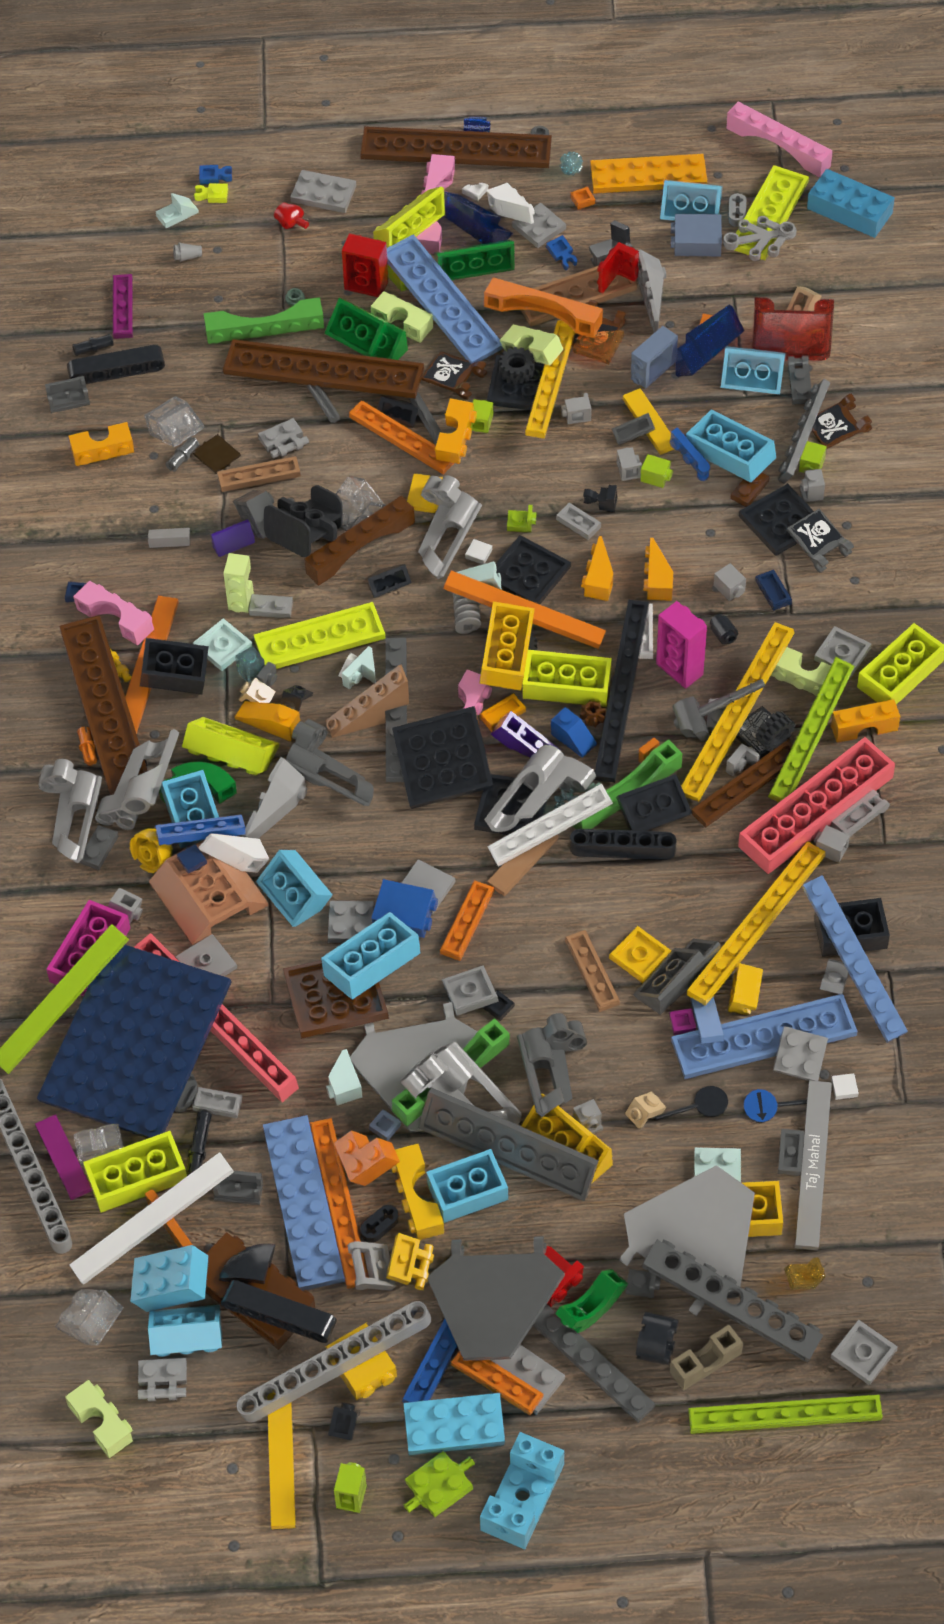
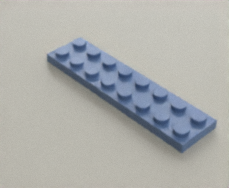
(442, 300)
(760, 1035)
(303, 1203)

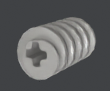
(466, 614)

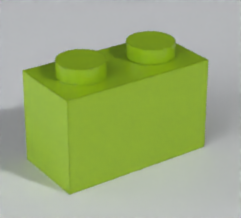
(350, 1487)

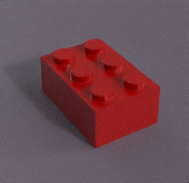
(365, 265)

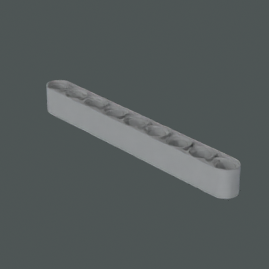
(32, 1173)
(322, 1360)

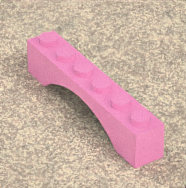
(749, 122)
(440, 173)

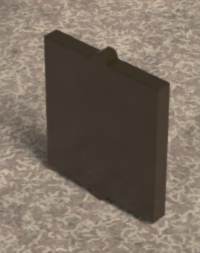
(216, 454)

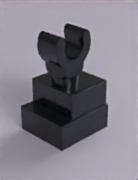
(607, 498)

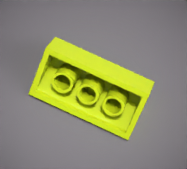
(413, 217)
(229, 745)

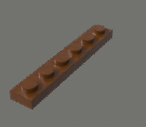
(742, 786)

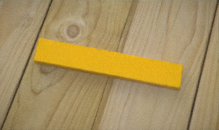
(281, 1467)

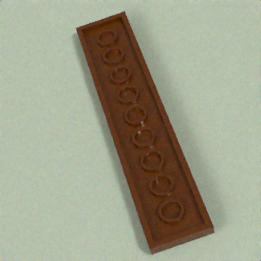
(466, 146)
(323, 368)
(101, 697)

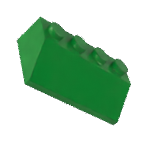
(477, 260)

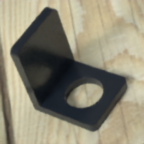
(296, 695)

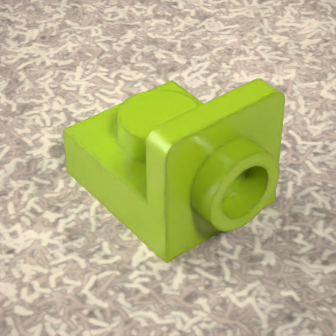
(521, 520)

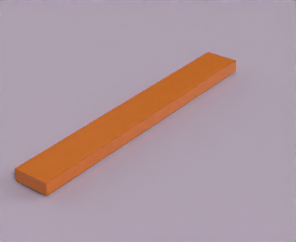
(542, 615)
(162, 621)
(337, 1195)

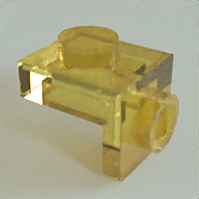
(805, 1275)

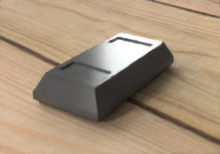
(633, 429)

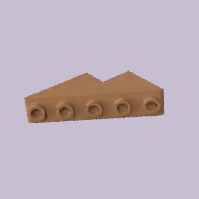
(370, 706)

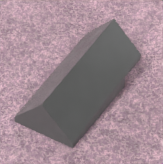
(676, 974)

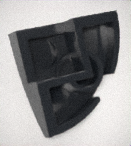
(249, 1264)

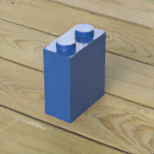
(408, 903)

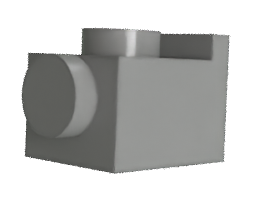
(577, 409)
(628, 464)
(812, 486)
(126, 903)
(588, 1116)

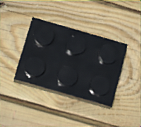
(654, 804)

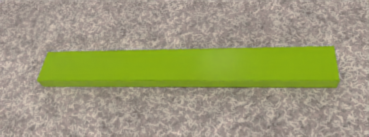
(812, 730)
(61, 997)
(785, 1414)

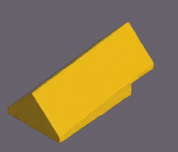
(567, 1131)

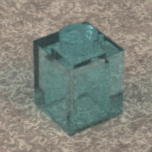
(249, 663)

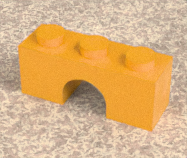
(116, 444)
(452, 446)
(850, 721)

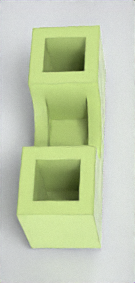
(416, 321)
(541, 344)
(237, 585)
(790, 671)
(89, 1402)

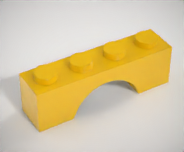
(424, 1215)

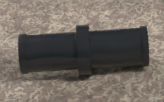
(92, 345)

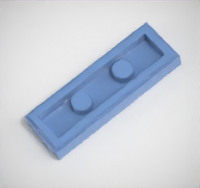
(707, 1021)

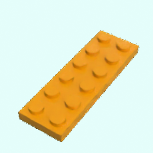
(646, 172)

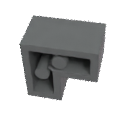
(252, 507)

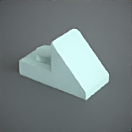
(177, 211)
(361, 666)

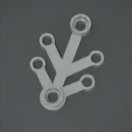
(783, 231)

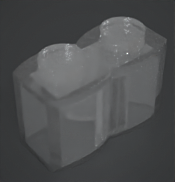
(97, 1142)

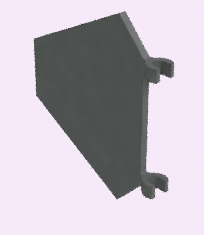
(493, 1298)

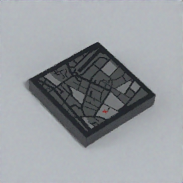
(749, 729)

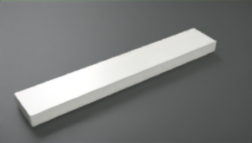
(550, 825)

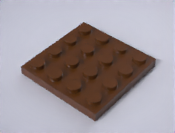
(324, 1007)

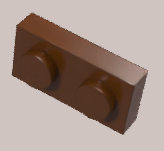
(747, 491)

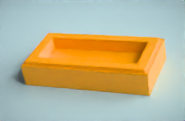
(493, 714)

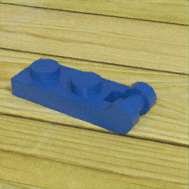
(690, 454)

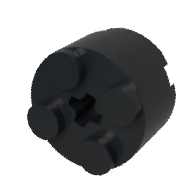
(656, 1338)

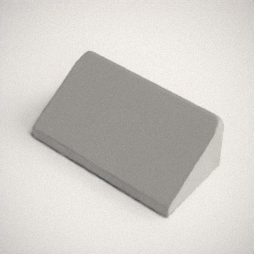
(169, 537)

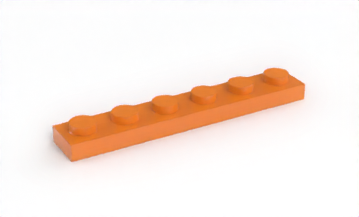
(398, 435)

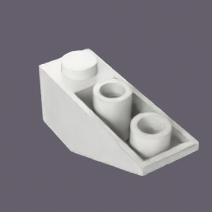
(508, 203)
(239, 852)

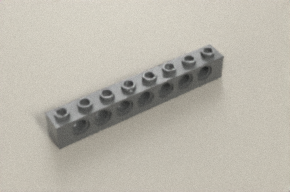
(739, 1312)

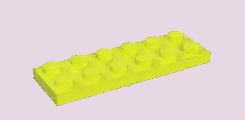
(775, 201)
(320, 636)

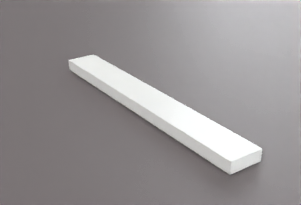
(151, 1218)

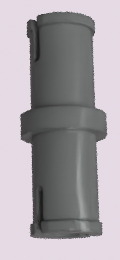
(182, 454)

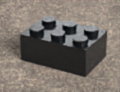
(174, 666)
(867, 922)

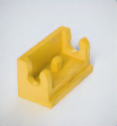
(745, 989)

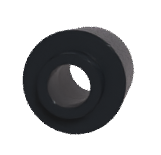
(723, 629)

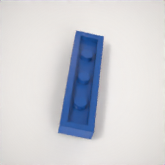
(199, 829)
(432, 1366)

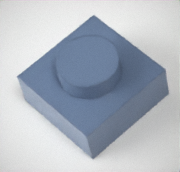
(385, 1125)

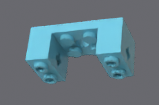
(532, 1469)

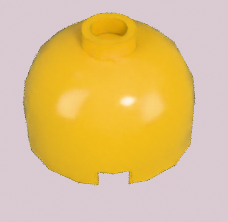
(148, 851)

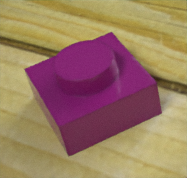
(682, 1021)

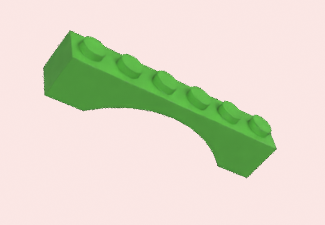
(303, 316)
(657, 765)
(481, 1049)

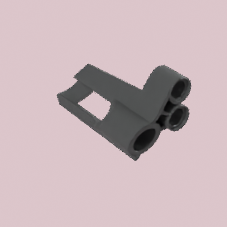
(310, 761)
(547, 1050)

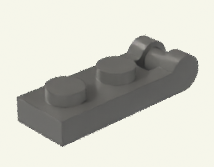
(799, 379)

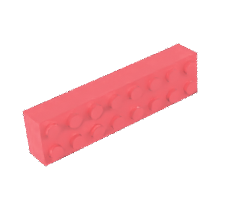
(815, 804)

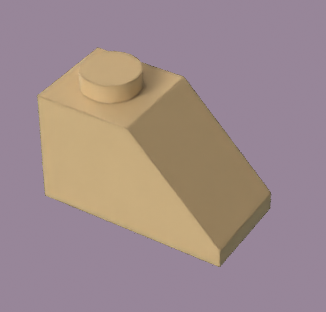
(803, 299)

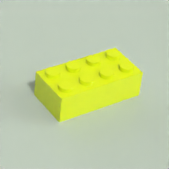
(901, 665)
(566, 678)
(134, 1170)

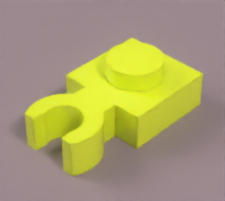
(214, 193)

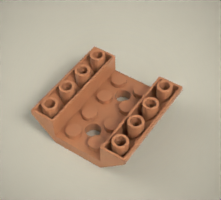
(191, 895)

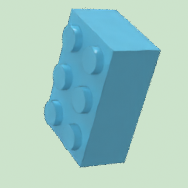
(188, 800)
(467, 1185)
(169, 1278)

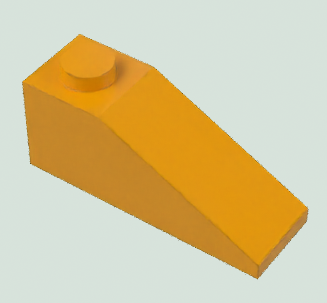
(270, 718)

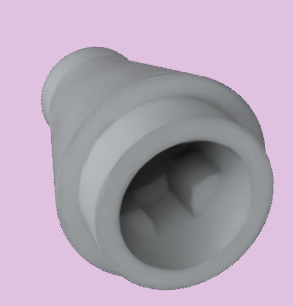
(186, 251)

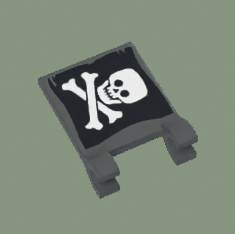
(818, 537)

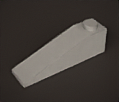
(650, 280)
(284, 793)

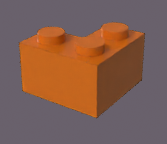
(365, 1159)

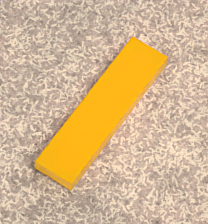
(640, 405)

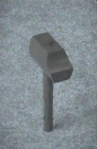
(691, 716)

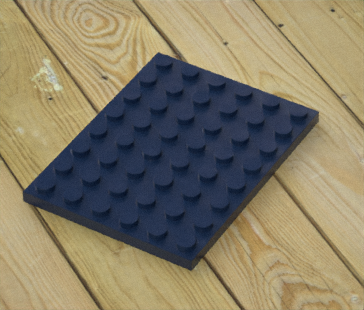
(135, 1041)

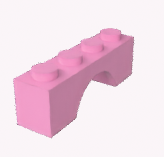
(95, 601)
(472, 692)

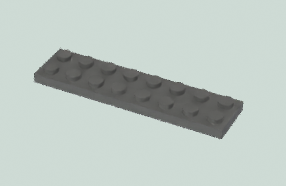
(510, 1143)

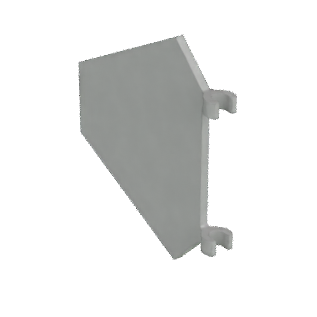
(391, 1054)
(700, 1216)

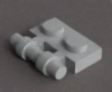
(280, 435)
(162, 1372)

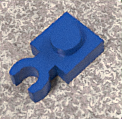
(213, 174)
(561, 250)

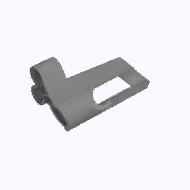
(454, 510)
(542, 774)
(77, 791)
(137, 792)
(447, 1071)

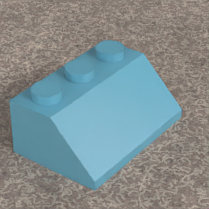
(689, 199)
(752, 370)
(293, 887)
(185, 1330)

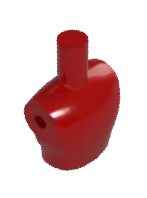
(290, 215)

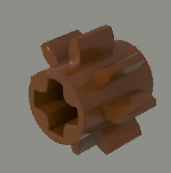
(592, 713)

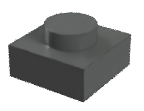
(268, 674)

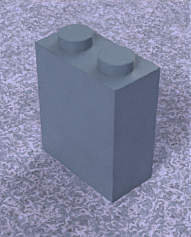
(697, 235)

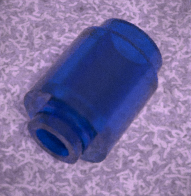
(477, 124)

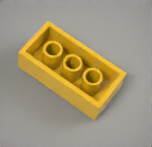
(507, 646)
(766, 1210)

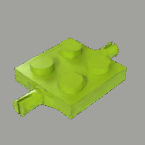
(439, 1484)

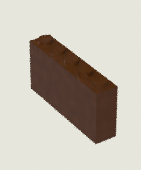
(275, 1283)

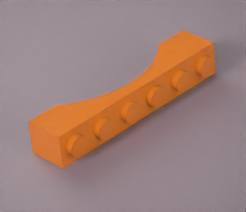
(507, 296)

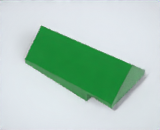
(366, 332)

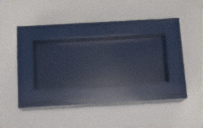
(773, 590)

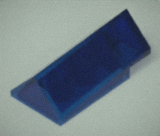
(474, 219)
(707, 341)

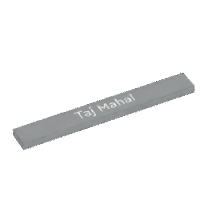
(813, 1165)

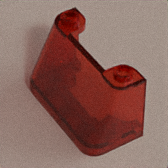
(792, 330)

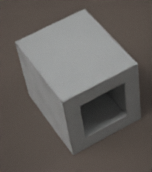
(729, 582)
(833, 842)

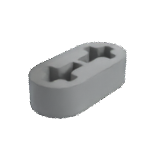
(733, 209)

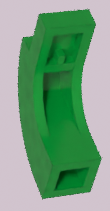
(219, 781)
(594, 1302)

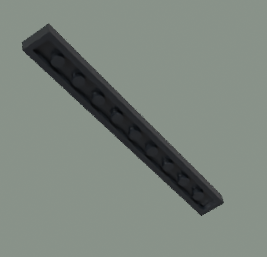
(621, 691)

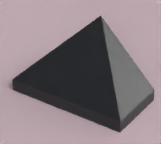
(399, 410)
(388, 579)

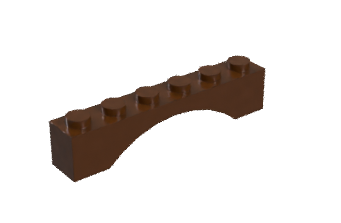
(329, 558)

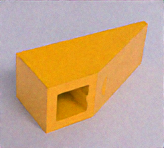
(600, 574)
(660, 575)

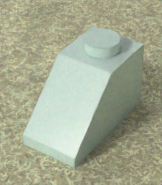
(343, 1081)

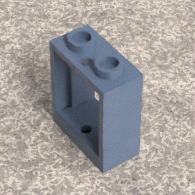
(653, 357)

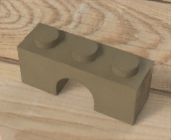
(719, 1351)

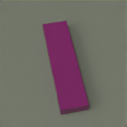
(122, 306)
(63, 1157)

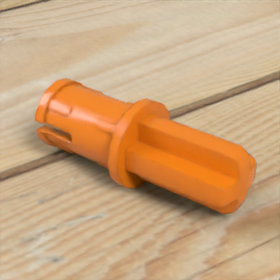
(87, 746)

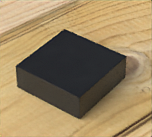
(620, 232)
(501, 1008)

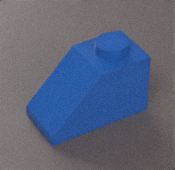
(572, 732)

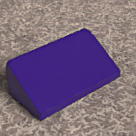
(232, 538)

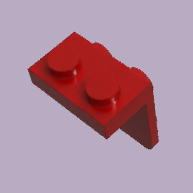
(620, 261)
(572, 1277)

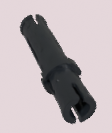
(197, 1151)

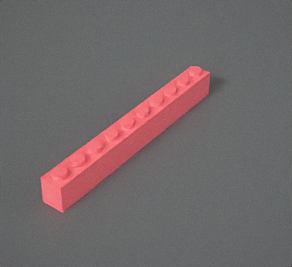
(240, 1040)

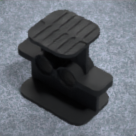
(302, 523)

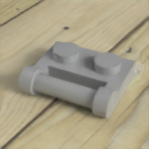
(377, 1264)

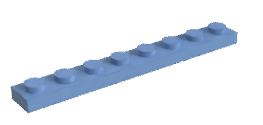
(854, 959)

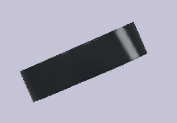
(382, 1227)

